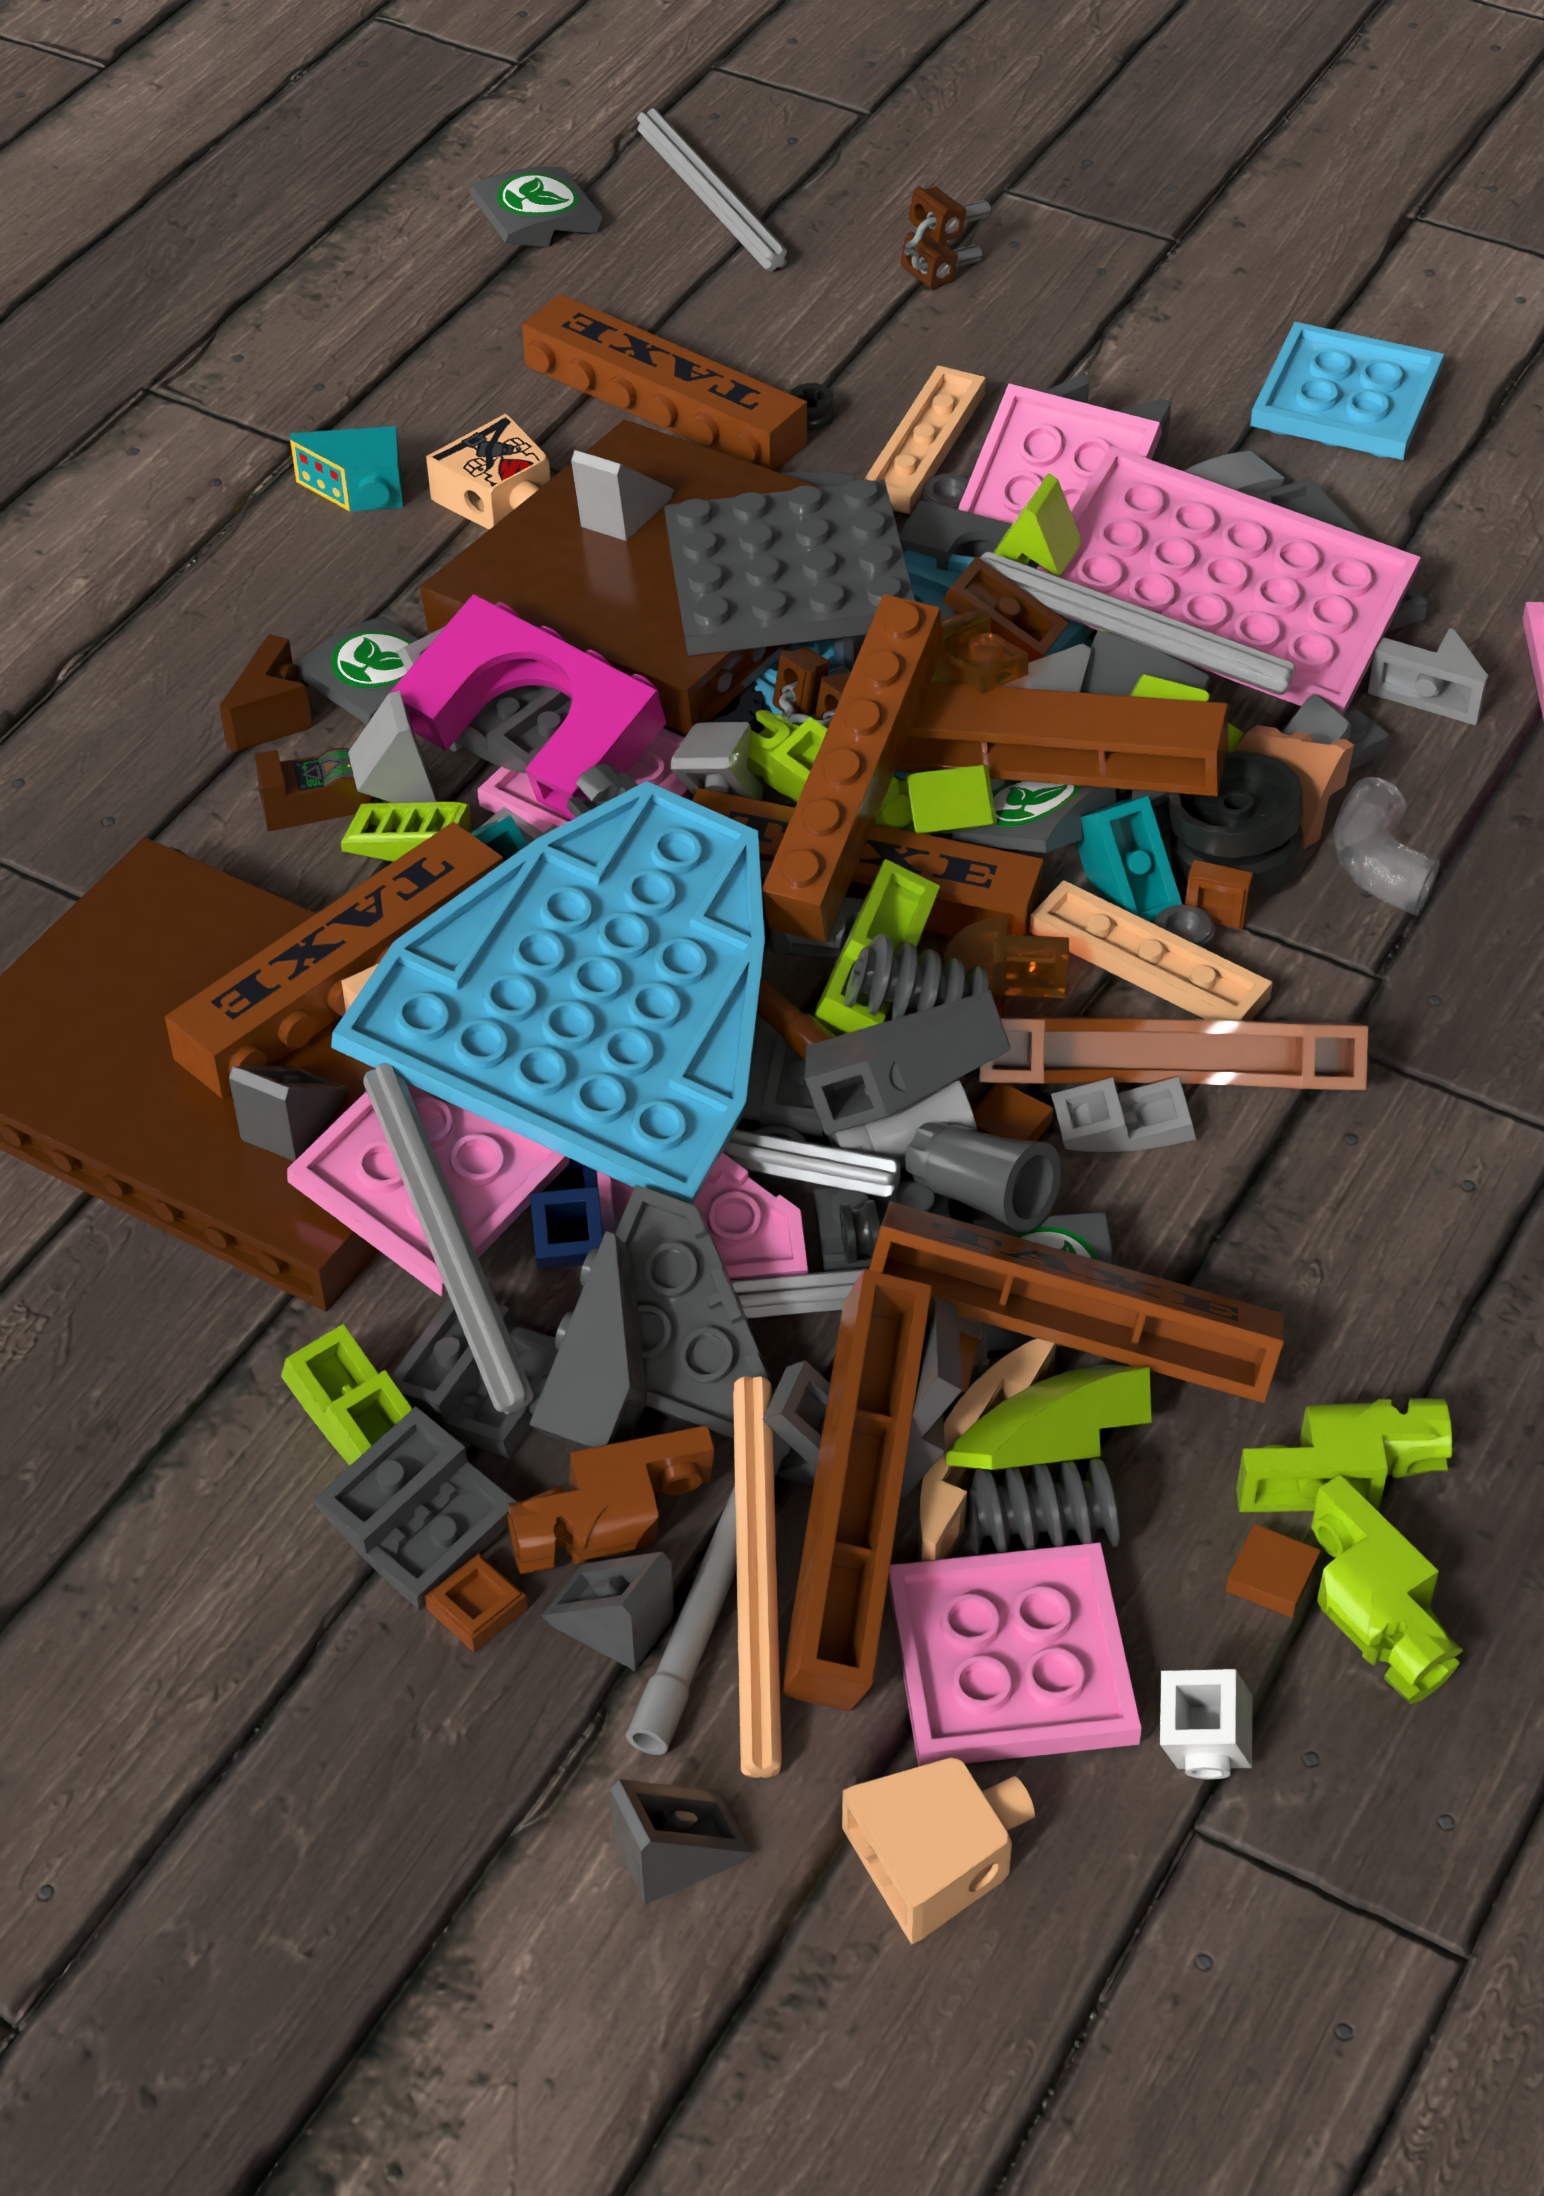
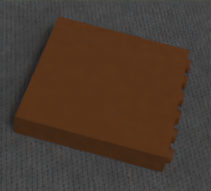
(612, 590)

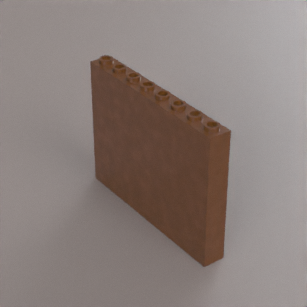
(110, 1109)

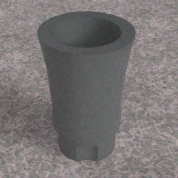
(989, 1172)

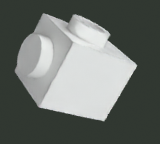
(1206, 1721)

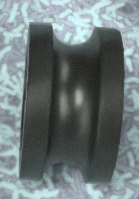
(820, 399)
(859, 1230)

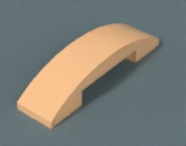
(941, 1498)

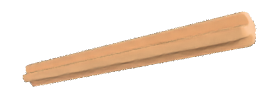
(756, 1581)

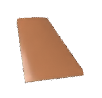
(1319, 766)

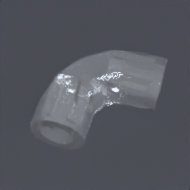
(1374, 855)

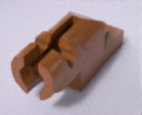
(609, 1499)

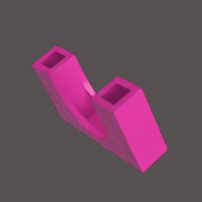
(493, 651)

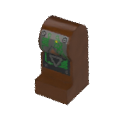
(307, 788)

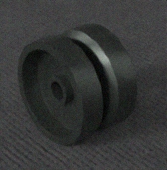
(1246, 826)

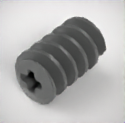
(909, 980)
(1042, 1506)

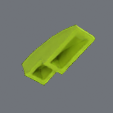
(895, 907)
(344, 1393)
(1056, 1419)

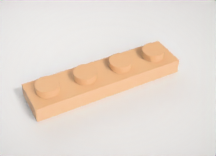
(927, 435)
(1150, 956)

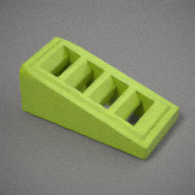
(413, 823)

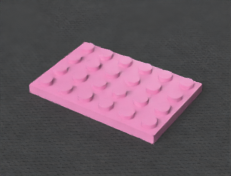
(1239, 571)

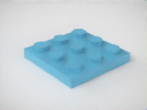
(1347, 390)

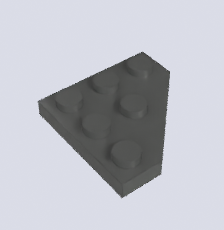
(688, 1313)

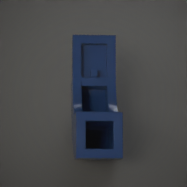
(567, 1218)

